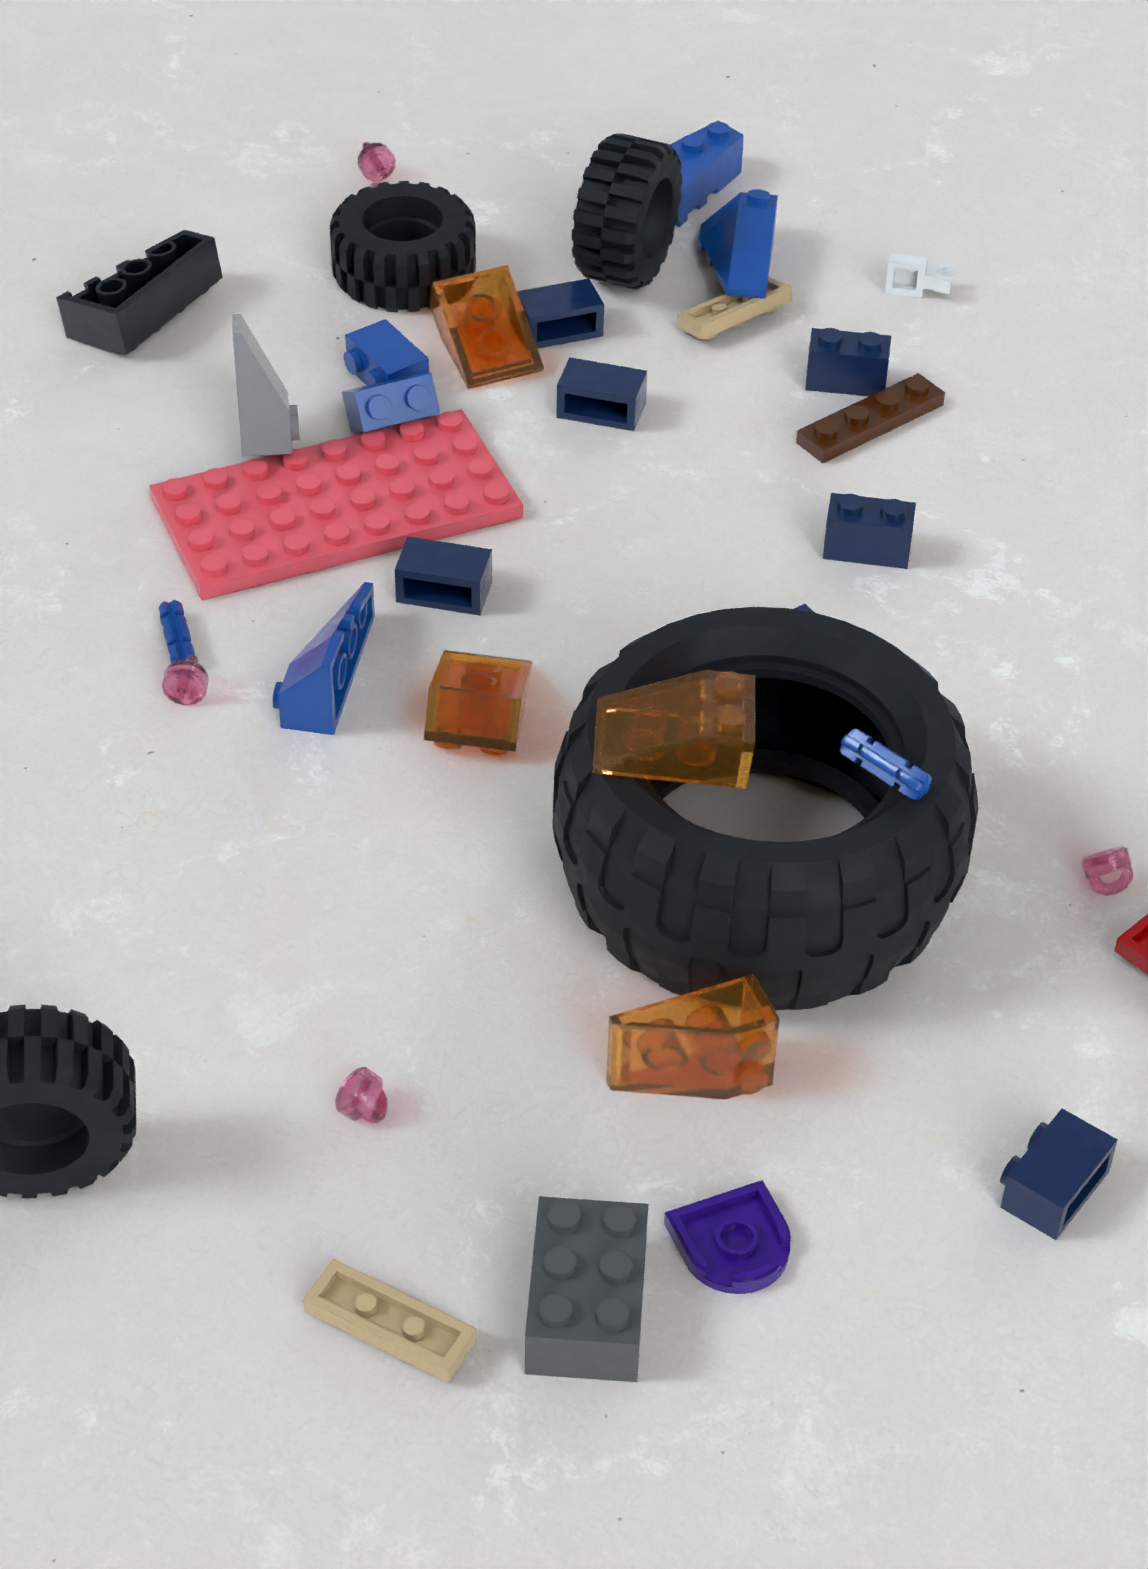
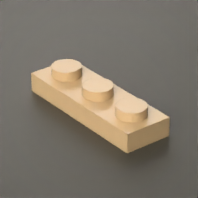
(731, 311)
(390, 1320)

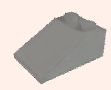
(263, 401)

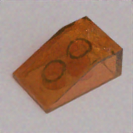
(484, 327)
(477, 702)
(679, 730)
(696, 1043)

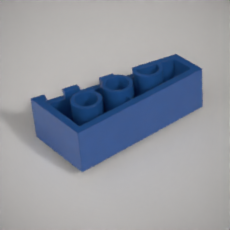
(708, 163)

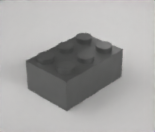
(586, 1289)

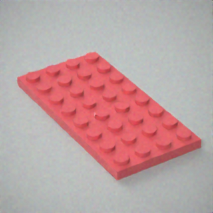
(333, 503)

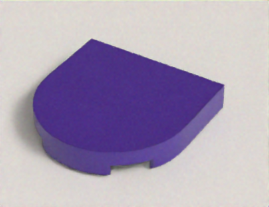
(732, 1239)

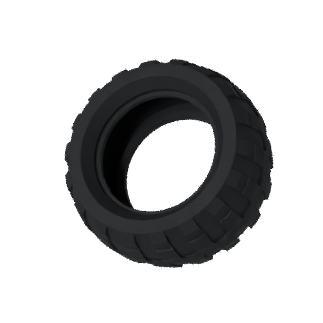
(796, 914)

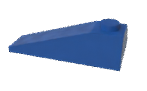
(741, 242)
(323, 671)

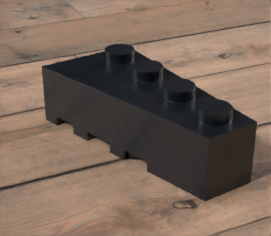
(142, 293)

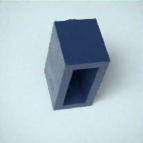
(563, 312)
(847, 362)
(601, 394)
(869, 530)
(443, 575)
(1057, 1172)

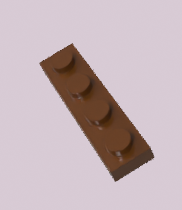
(870, 418)

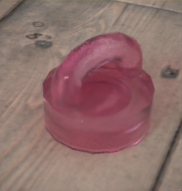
(376, 161)
(185, 681)
(1107, 862)
(359, 1094)

